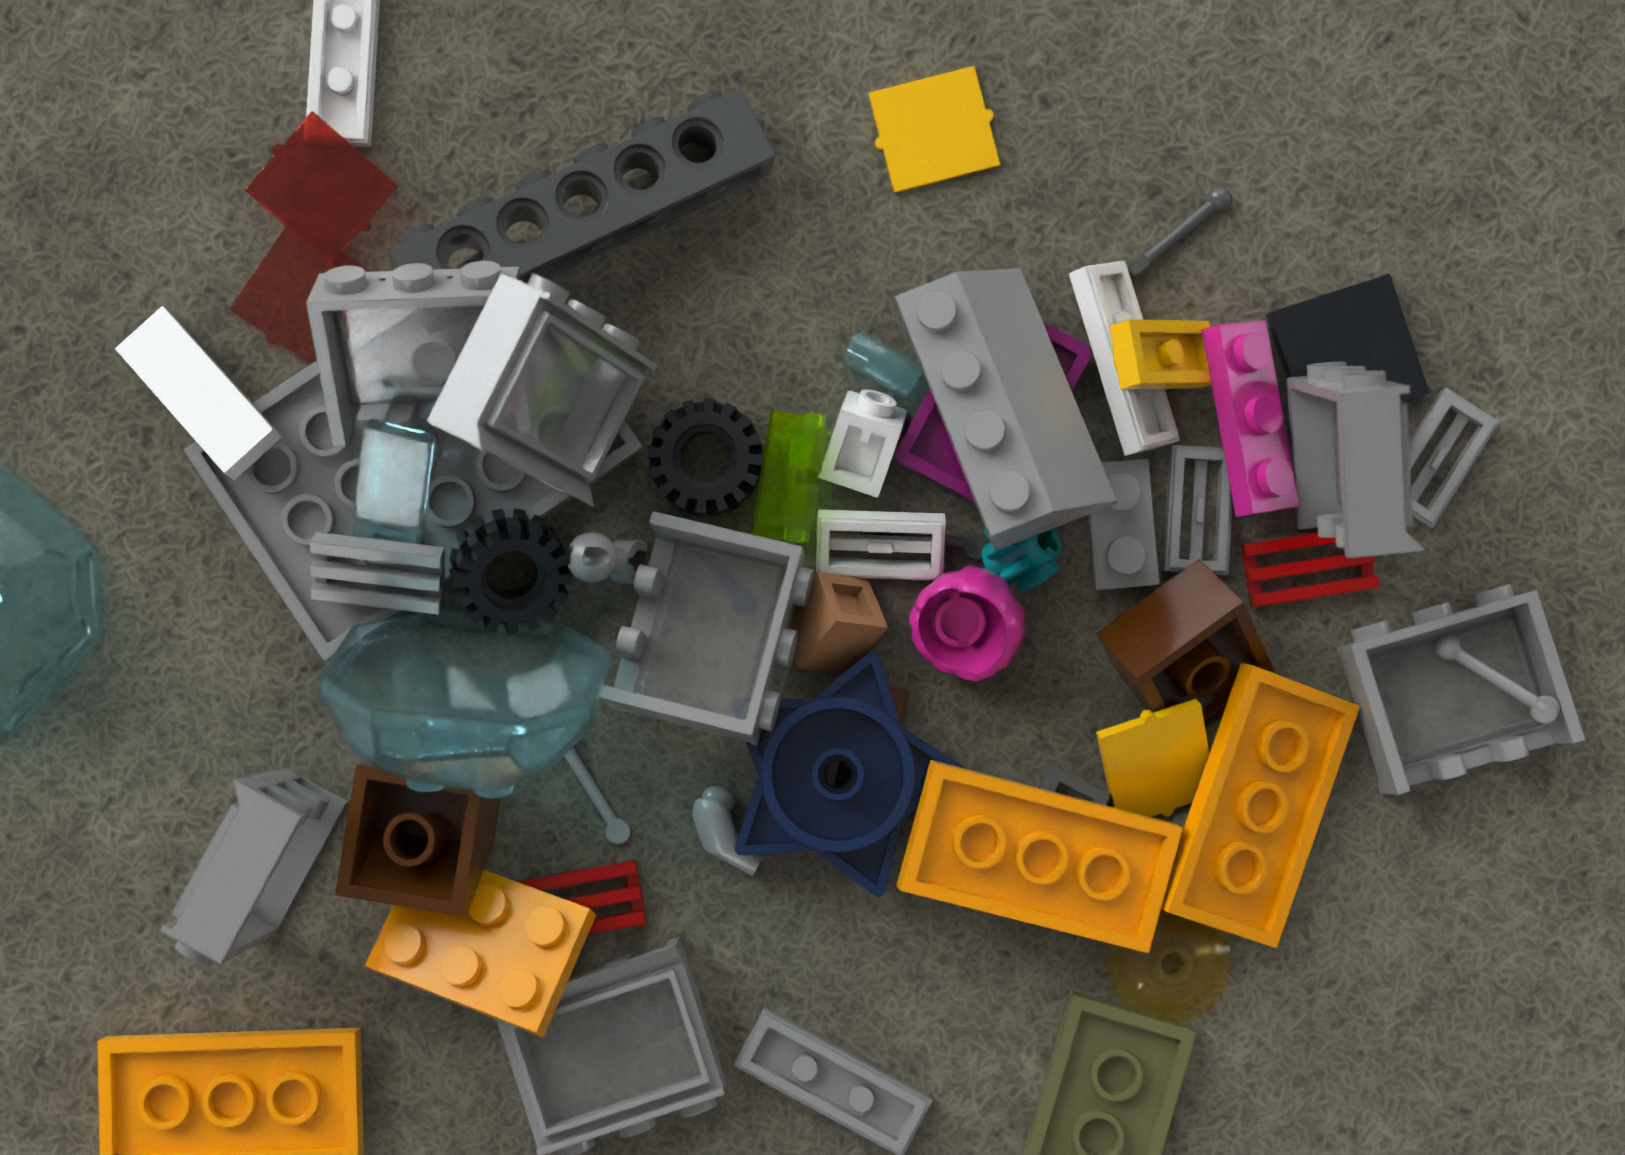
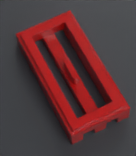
(1254, 574)
(631, 893)

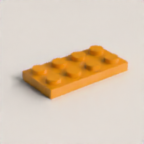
(1258, 805)
(1039, 856)
(232, 1093)

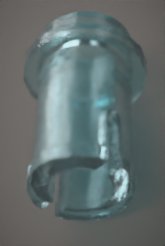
(883, 364)

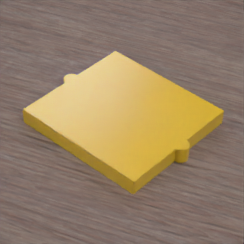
(934, 129)
(1155, 759)

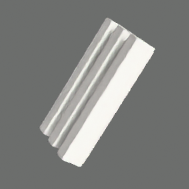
(881, 522)

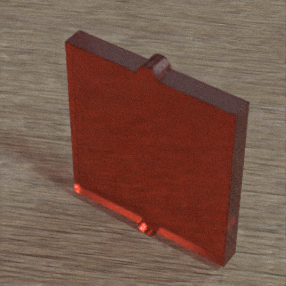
(321, 188)
(279, 293)

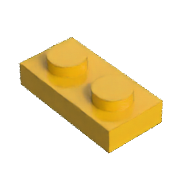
(1160, 354)

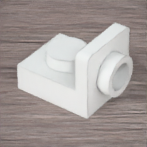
(863, 441)

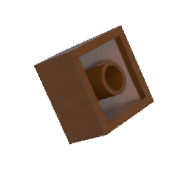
(1185, 643)
(414, 844)

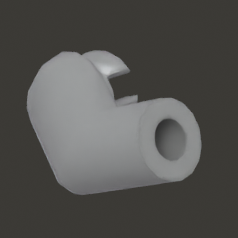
(717, 828)

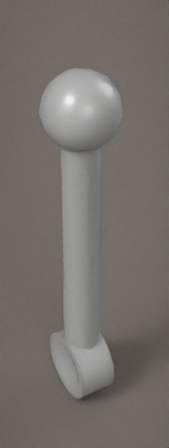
(1543, 708)
(617, 829)

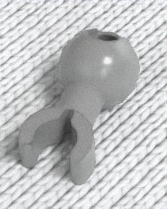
(597, 558)

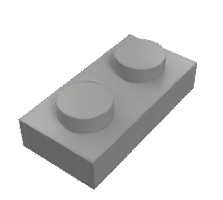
(1124, 533)

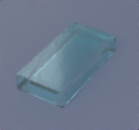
(393, 482)

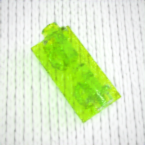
(789, 476)

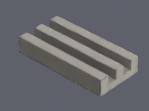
(1465, 411)
(1173, 516)
(377, 583)

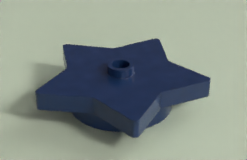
(847, 824)

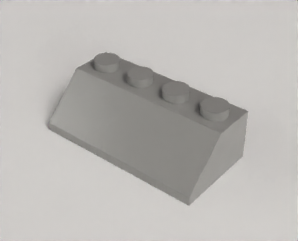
(1005, 403)

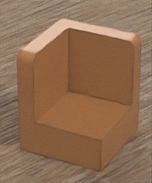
(836, 624)

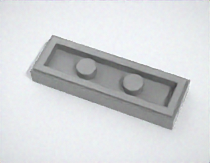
(833, 1081)

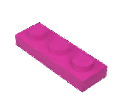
(1250, 417)

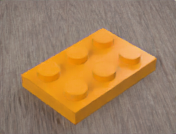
(498, 959)

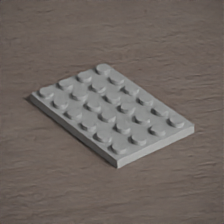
(312, 488)

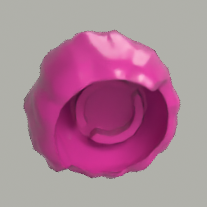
(968, 623)

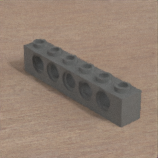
(714, 120)

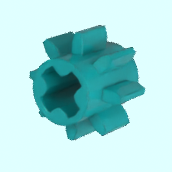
(1026, 561)

